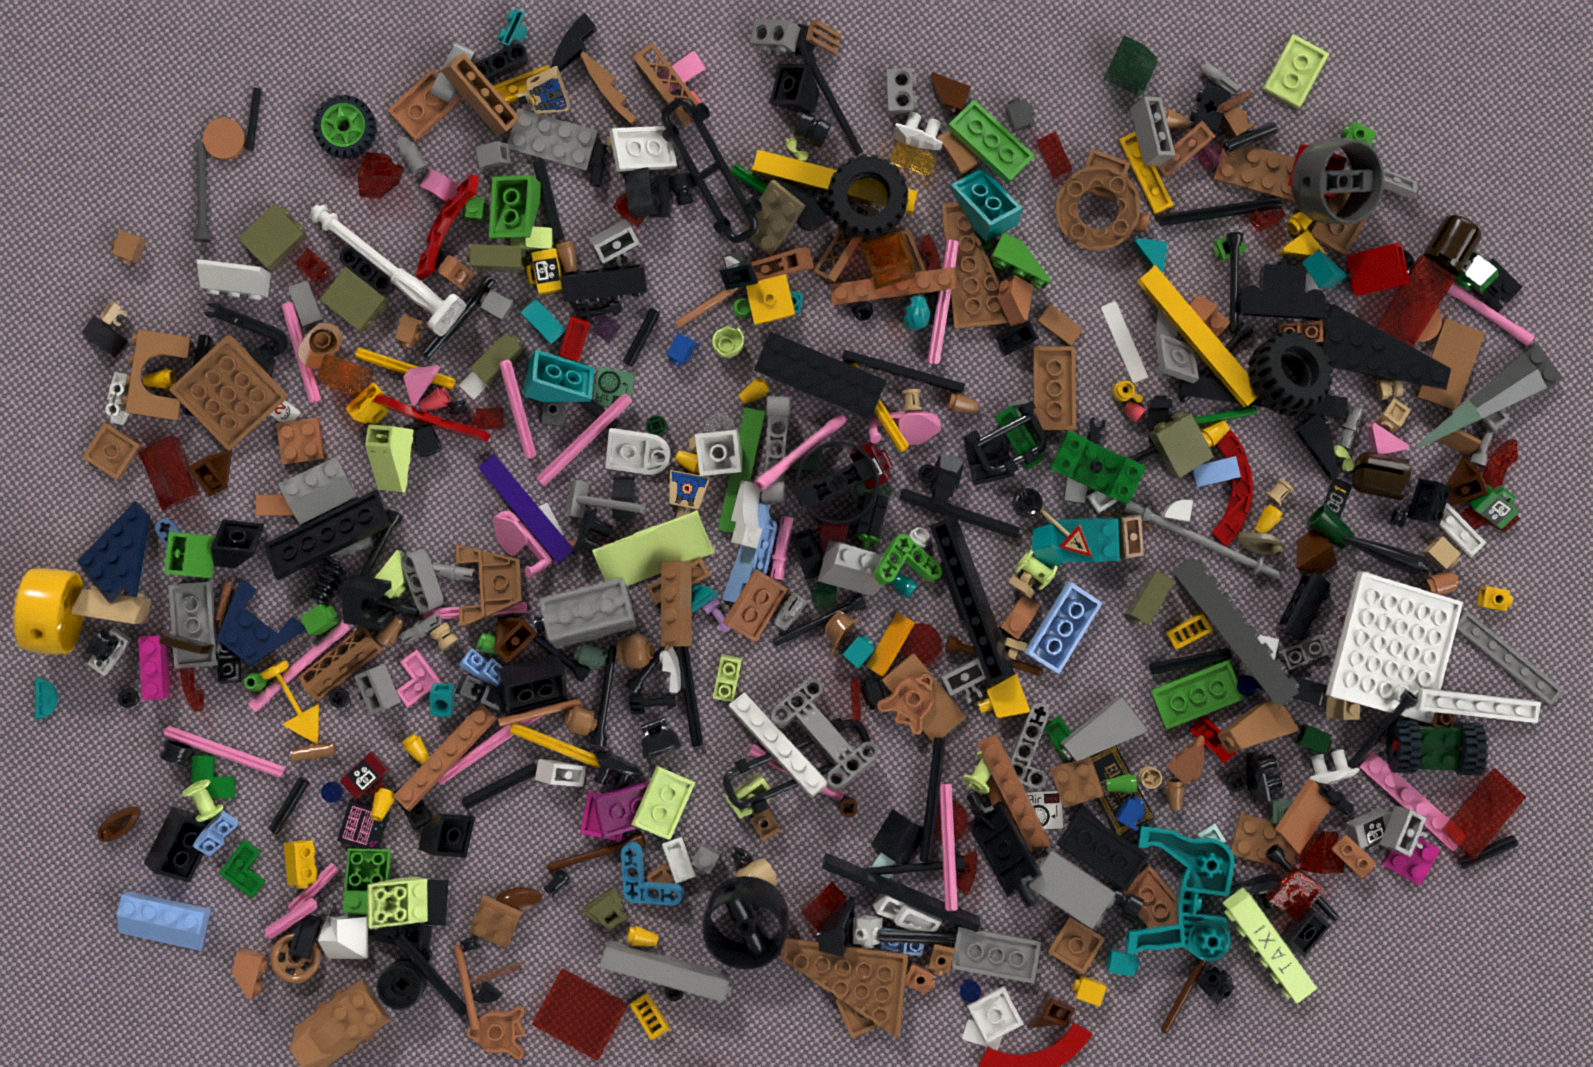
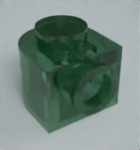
(824, 595)

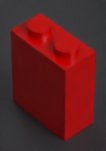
(1377, 269)

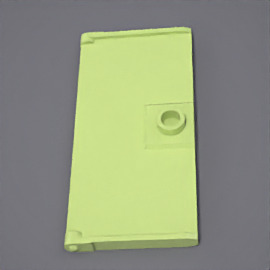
(642, 553)

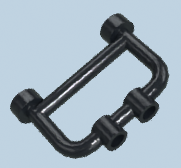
(1011, 465)

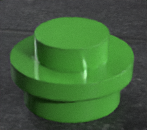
(742, 307)

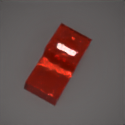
(194, 697)

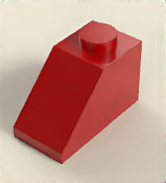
(1211, 741)

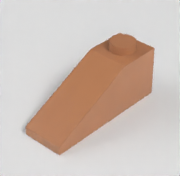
(783, 263)

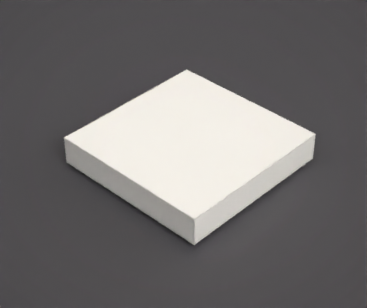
(995, 1014)

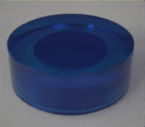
(332, 791)
(970, 991)

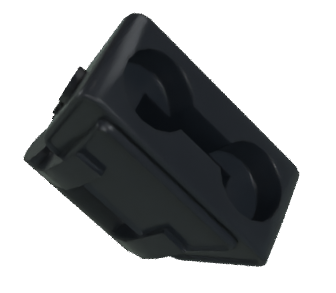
(661, 742)

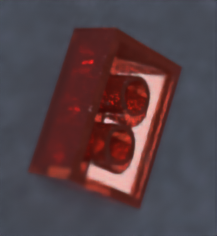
(168, 472)

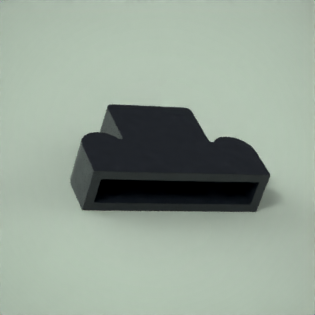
(1282, 295)

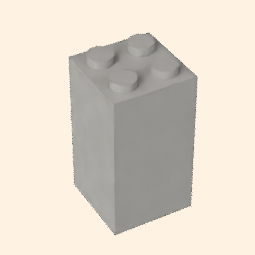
(1072, 888)

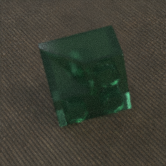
(1131, 66)

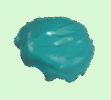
(917, 314)

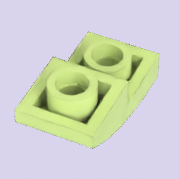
(727, 678)

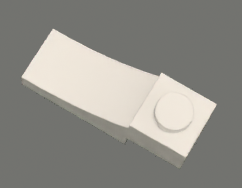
(746, 516)
(905, 914)

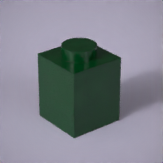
(1314, 739)

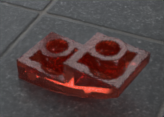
(929, 248)
(966, 878)

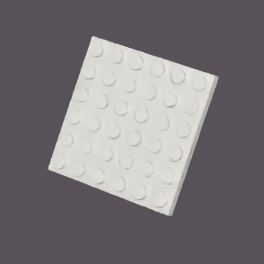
(1393, 643)

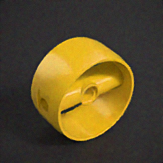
(44, 611)

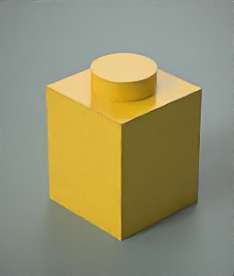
(1089, 990)

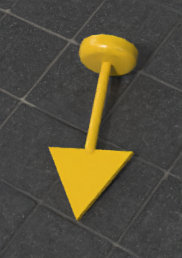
(305, 722)

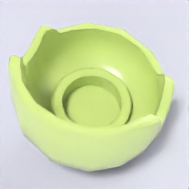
(728, 342)

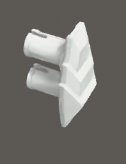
(910, 135)
(115, 397)
(1342, 771)

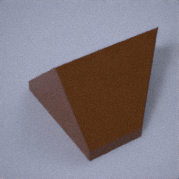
(212, 472)
(1466, 483)
(1314, 553)
(512, 637)
(1051, 1012)

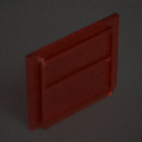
(580, 1014)

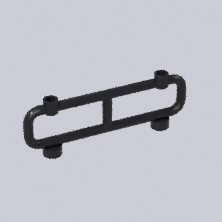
(750, 206)
(758, 802)

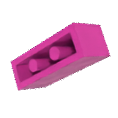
(154, 668)

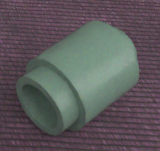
(590, 656)

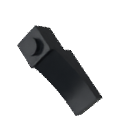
(480, 692)
(416, 933)

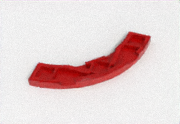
(445, 217)
(432, 420)
(1240, 491)
(1053, 1056)

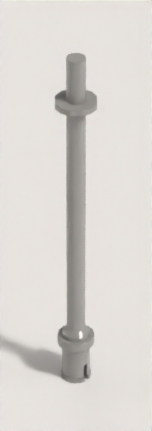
(1147, 515)

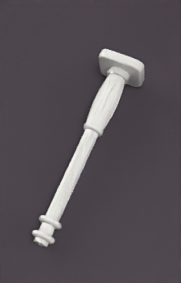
(443, 311)

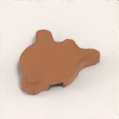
(911, 700)
(499, 1032)

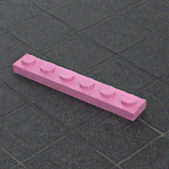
(1406, 795)

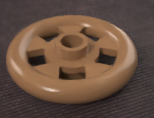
(280, 967)

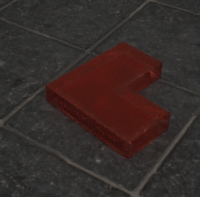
(855, 699)

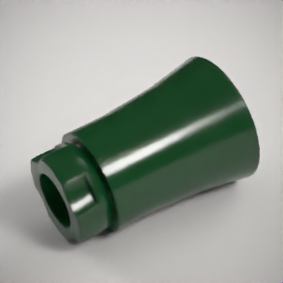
(1330, 526)

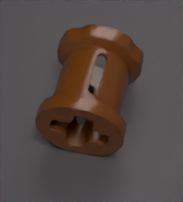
(847, 813)

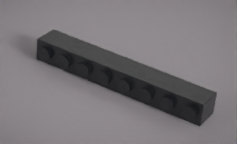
(972, 600)

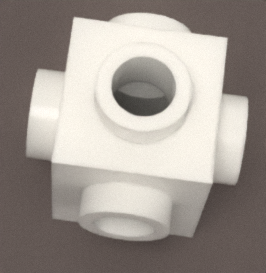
(865, 930)

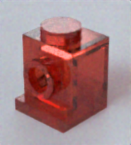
(306, 262)

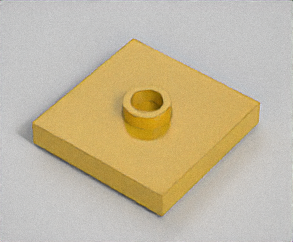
(770, 300)

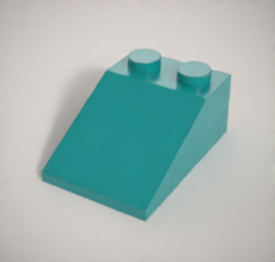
(986, 204)
(557, 379)
(1100, 535)

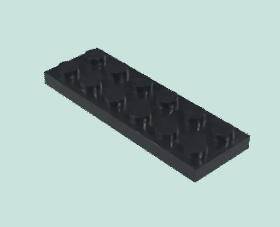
(820, 375)
(327, 534)

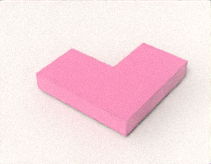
(422, 678)

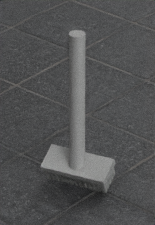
(578, 499)

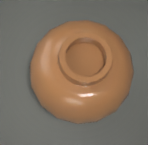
(635, 651)

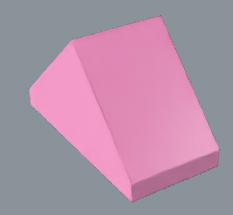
(439, 185)
(418, 380)
(1383, 441)

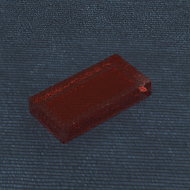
(1054, 155)

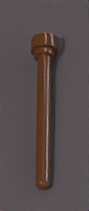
(955, 645)
(637, 837)
(1183, 996)

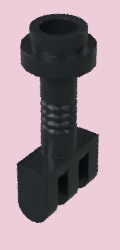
(614, 307)
(638, 703)

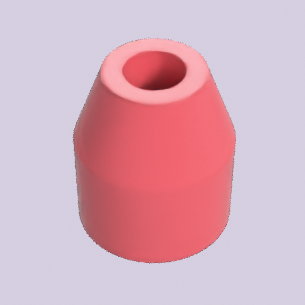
(1134, 411)

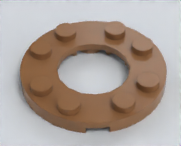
(1076, 186)

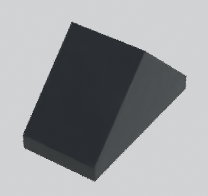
(738, 275)
(104, 336)

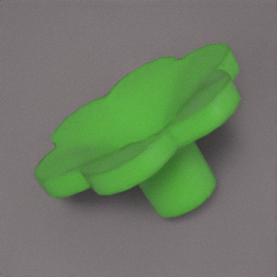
(866, 540)

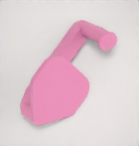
(914, 425)
(514, 535)

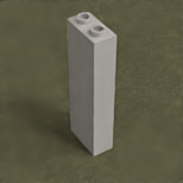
(666, 971)

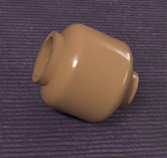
(580, 720)

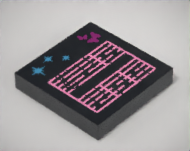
(360, 829)

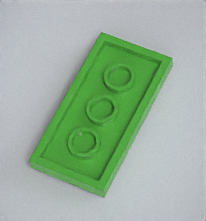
(990, 141)
(1196, 694)

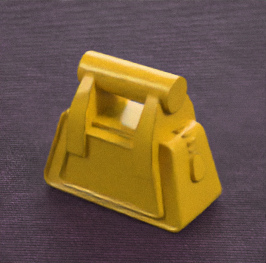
(363, 406)

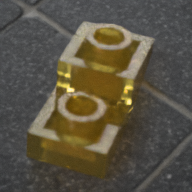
(913, 158)

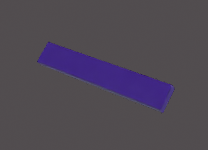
(526, 508)

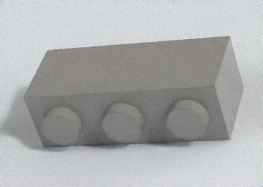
(1152, 131)

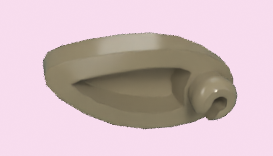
(1261, 543)

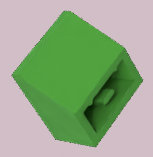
(189, 555)

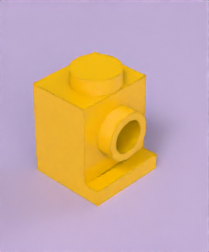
(1487, 597)

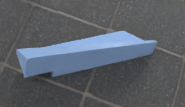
(751, 558)

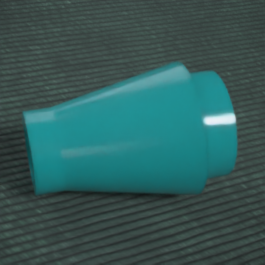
(904, 585)

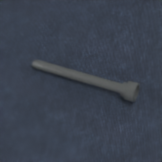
(202, 232)

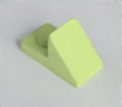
(540, 239)

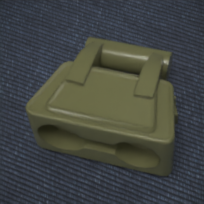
(604, 906)

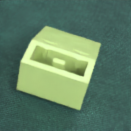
(389, 455)
(397, 902)

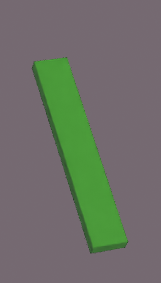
(749, 437)

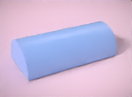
(1063, 627)

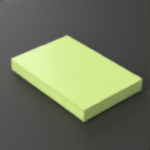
(1295, 71)
(663, 803)

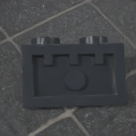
(1429, 502)

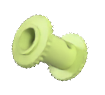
(1035, 568)
(979, 777)
(202, 800)

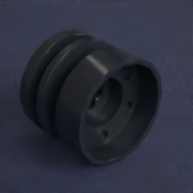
(395, 994)

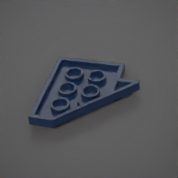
(118, 554)

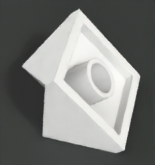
(719, 452)
(345, 937)

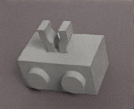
(615, 241)
(964, 677)
(376, 689)
(1403, 831)

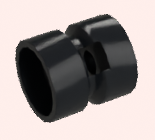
(812, 129)

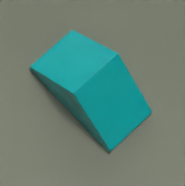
(1152, 252)
(1323, 270)
(1046, 546)

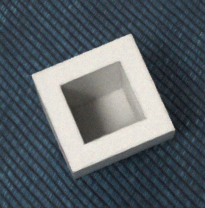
(1178, 511)

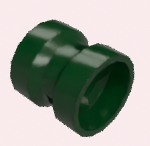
(659, 428)

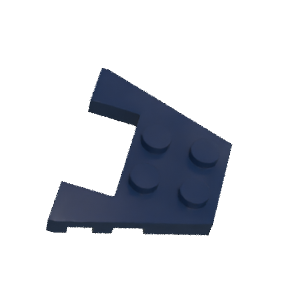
(247, 634)

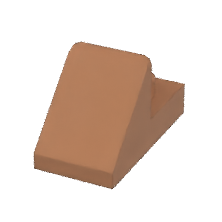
(455, 272)
(1209, 314)

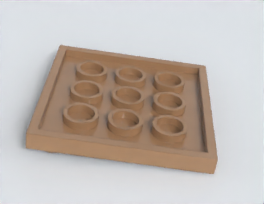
(229, 392)

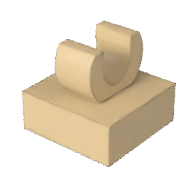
(111, 311)
(1023, 584)
(1014, 646)

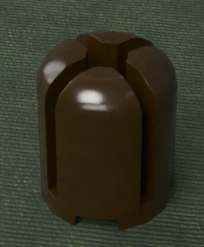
(1453, 243)
(1381, 475)

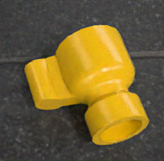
(1125, 391)

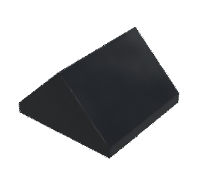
(898, 837)
(1305, 931)

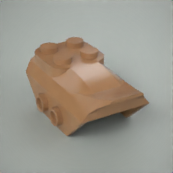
(338, 1026)

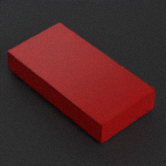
(574, 339)

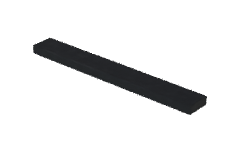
(1215, 390)
(899, 892)

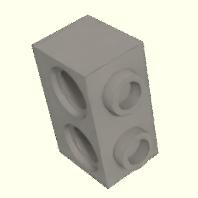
(775, 35)
(896, 91)

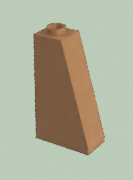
(1257, 726)

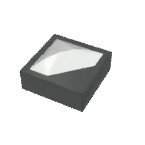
(733, 258)

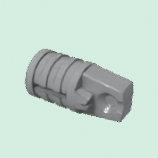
(411, 156)
(790, 611)

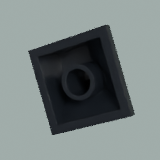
(795, 88)
(235, 542)
(447, 835)
(837, 929)

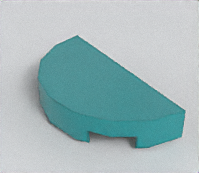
(700, 596)
(45, 698)

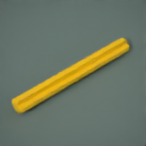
(399, 366)
(889, 424)
(553, 744)

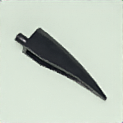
(1390, 555)

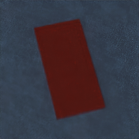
(1417, 302)
(1483, 813)

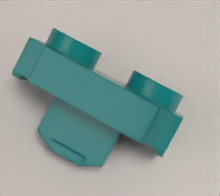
(513, 29)

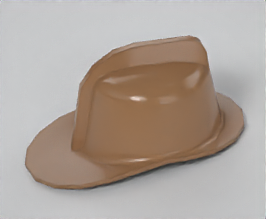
(320, 340)
(838, 628)

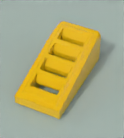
(1208, 629)
(643, 1020)

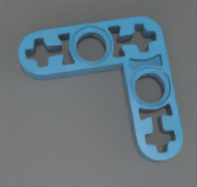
(643, 887)

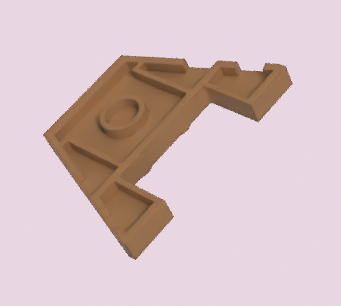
(499, 583)

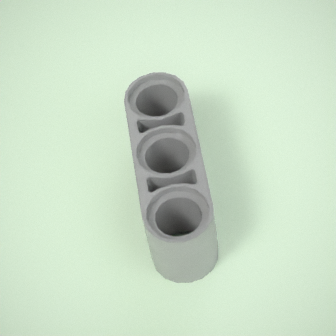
(442, 87)
(422, 580)

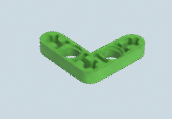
(906, 555)

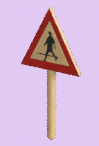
(1075, 541)

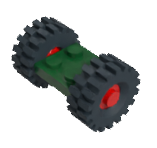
(1437, 748)

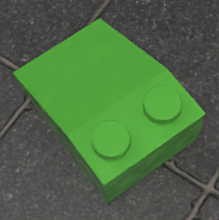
(513, 206)

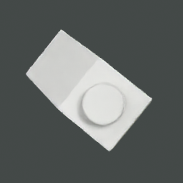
(560, 773)

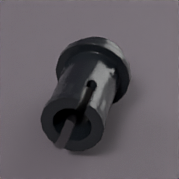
(557, 883)

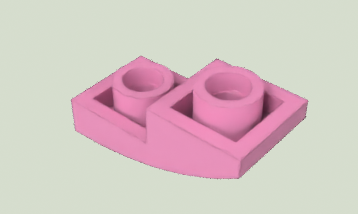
(685, 68)

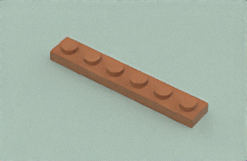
(922, 283)
(445, 757)
(1013, 792)

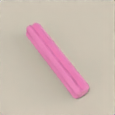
(314, 888)
(291, 918)

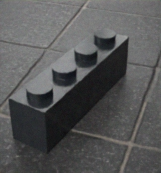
(604, 282)

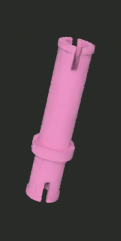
(783, 540)

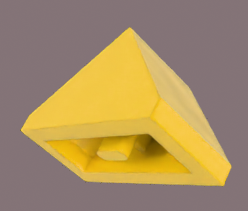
(1302, 246)

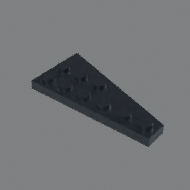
(1367, 350)

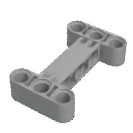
(778, 412)
(824, 734)

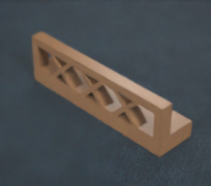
(658, 84)
(848, 251)
(341, 665)

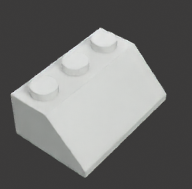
(233, 279)

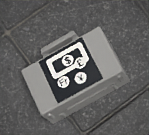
(1368, 828)

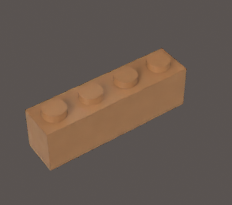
(480, 94)
(676, 603)

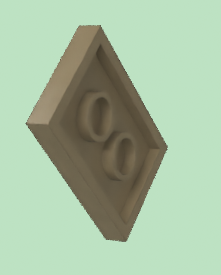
(776, 218)

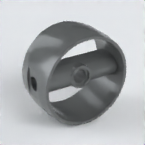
(1363, 181)

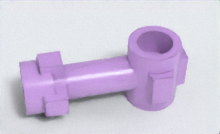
(712, 607)

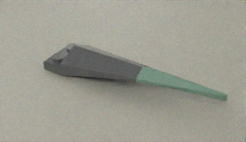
(1520, 380)

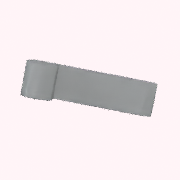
(1031, 742)

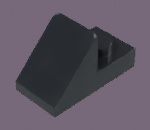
(1017, 338)

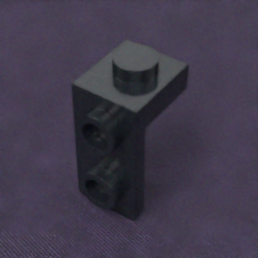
(1157, 412)

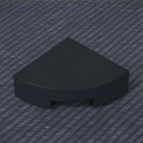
(487, 994)

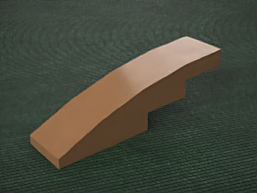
(605, 83)

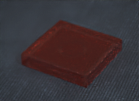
(1295, 893)

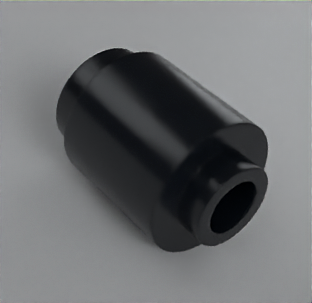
(872, 692)

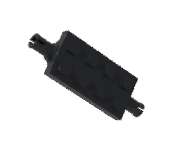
(1004, 848)

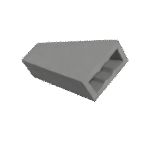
(1103, 730)

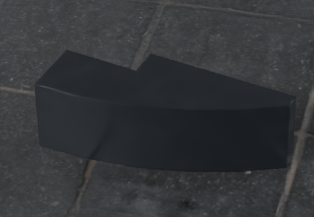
(572, 42)

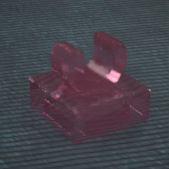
(1209, 156)

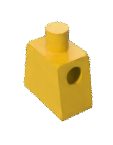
(1005, 698)

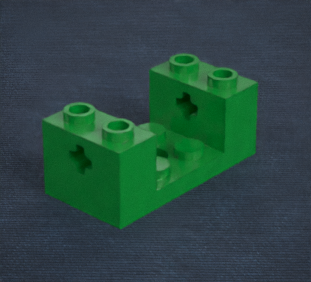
(1117, 476)

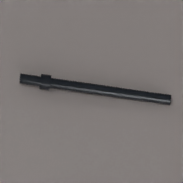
(811, 60)

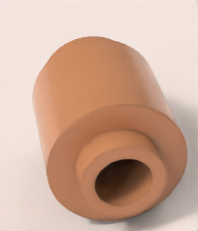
(1442, 583)

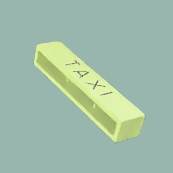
(1269, 945)

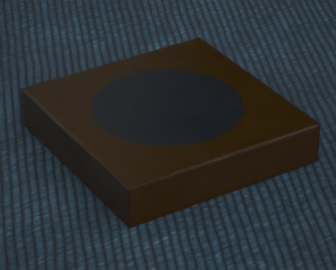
(186, 644)

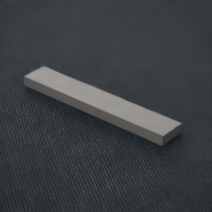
(1508, 658)

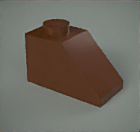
(949, 93)

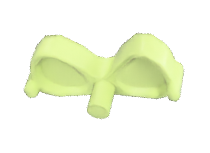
(791, 145)
(1341, 452)

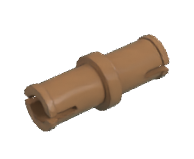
(312, 752)

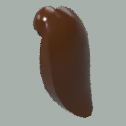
(118, 824)
(520, 898)

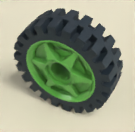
(340, 111)

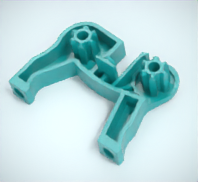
(1206, 870)

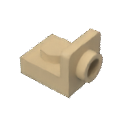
(1393, 416)

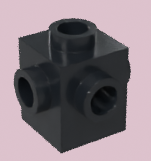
(1216, 984)

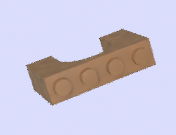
(150, 345)

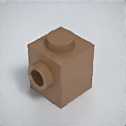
(128, 247)

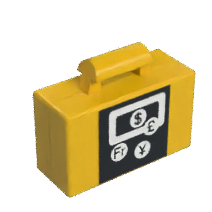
(546, 270)

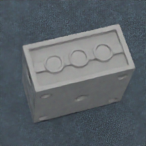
(588, 613)

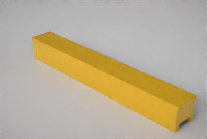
(819, 178)
(1198, 335)

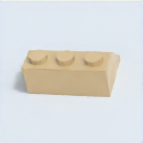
(122, 609)

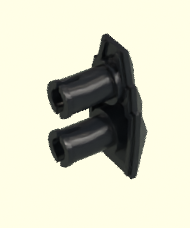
(945, 478)
(590, 523)
(609, 761)
(1257, 782)
(1262, 884)

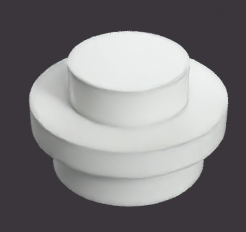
(920, 536)

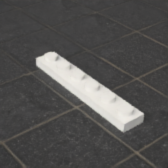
(1478, 705)
(778, 745)

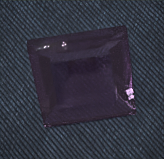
(606, 328)

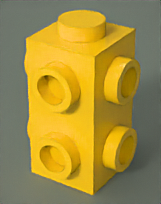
(300, 863)

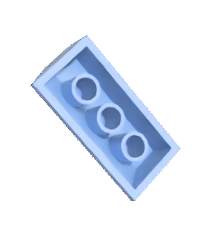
(162, 920)

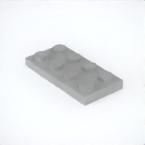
(552, 140)
(193, 618)
(996, 954)

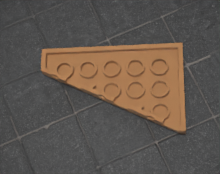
(863, 978)

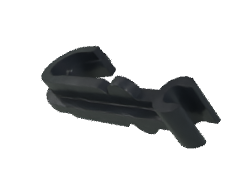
(250, 324)

